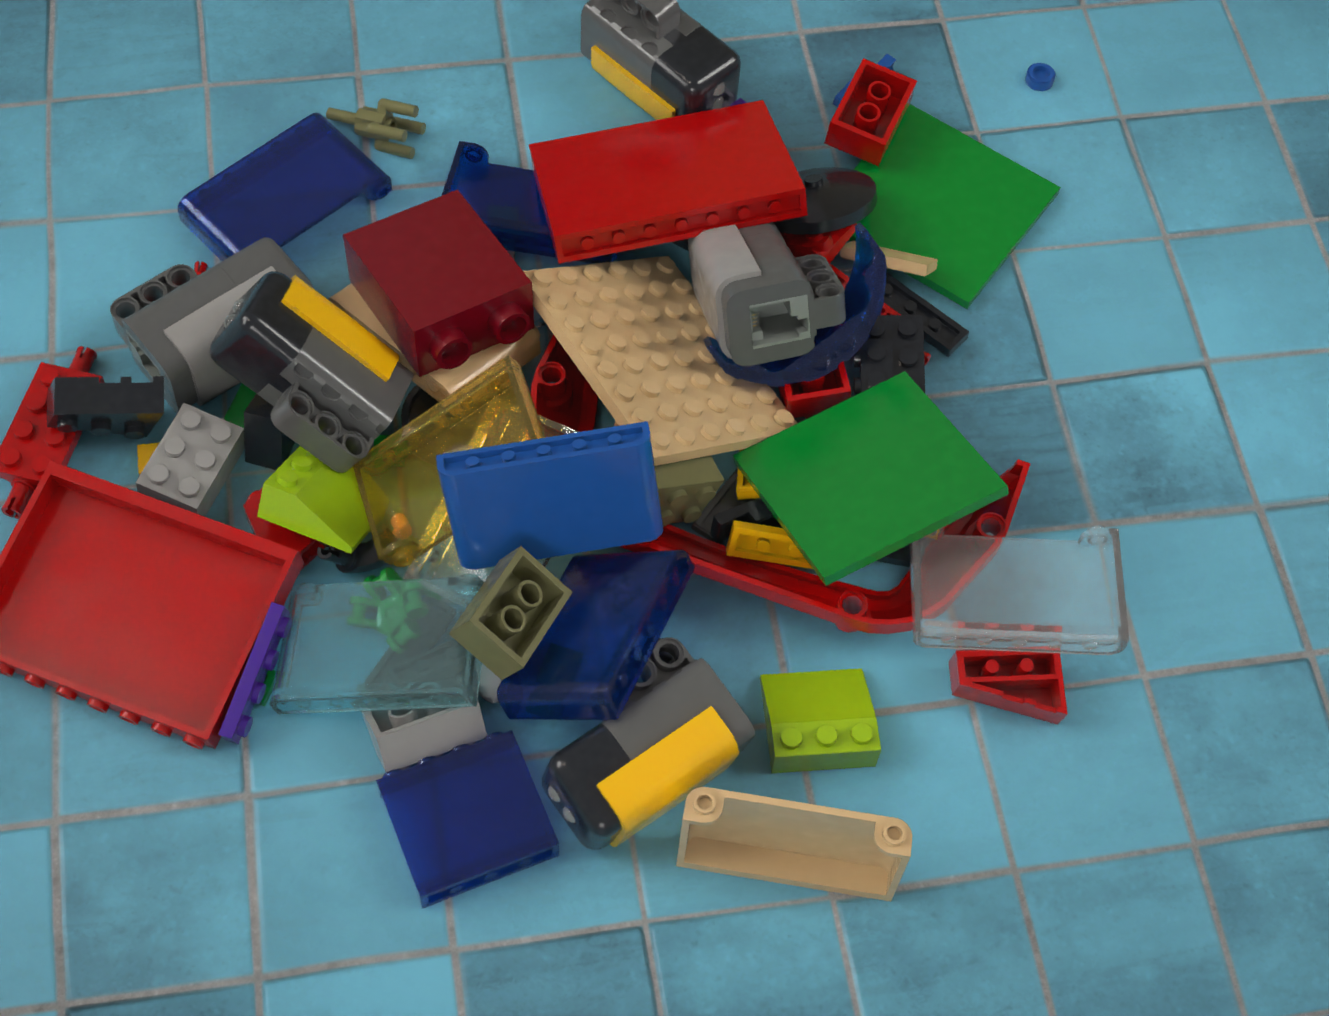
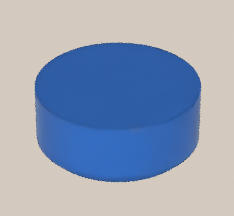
(1040, 76)

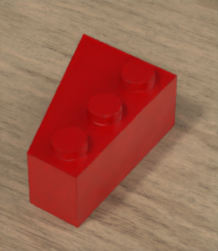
(1011, 681)

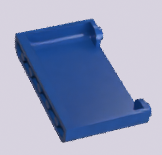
(552, 495)

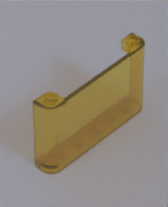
(401, 472)

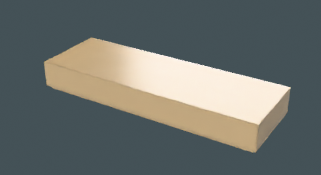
(897, 260)

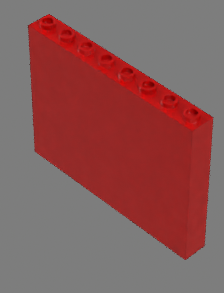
(665, 181)
(135, 603)

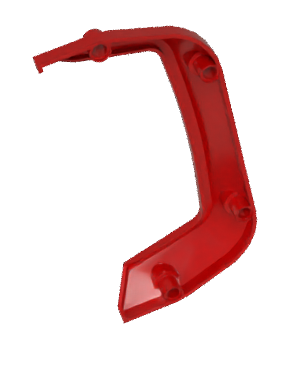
(850, 607)

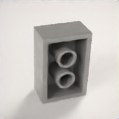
(192, 460)

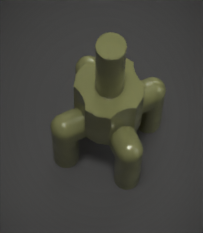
(382, 125)

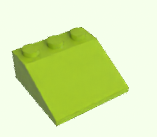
(315, 501)
(819, 721)

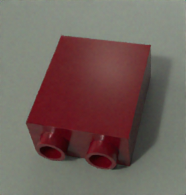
(440, 283)

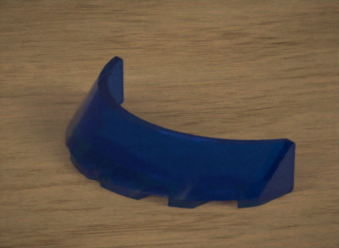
(832, 344)

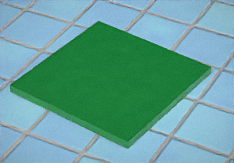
(952, 203)
(868, 477)

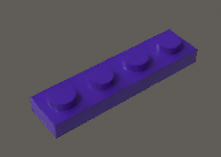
(251, 685)

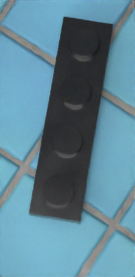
(937, 327)

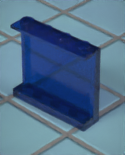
(468, 817)

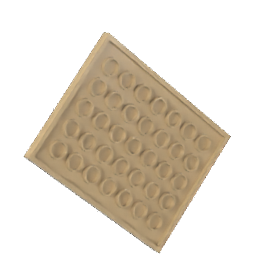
(644, 354)

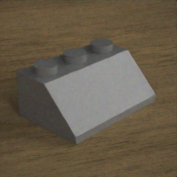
(413, 734)

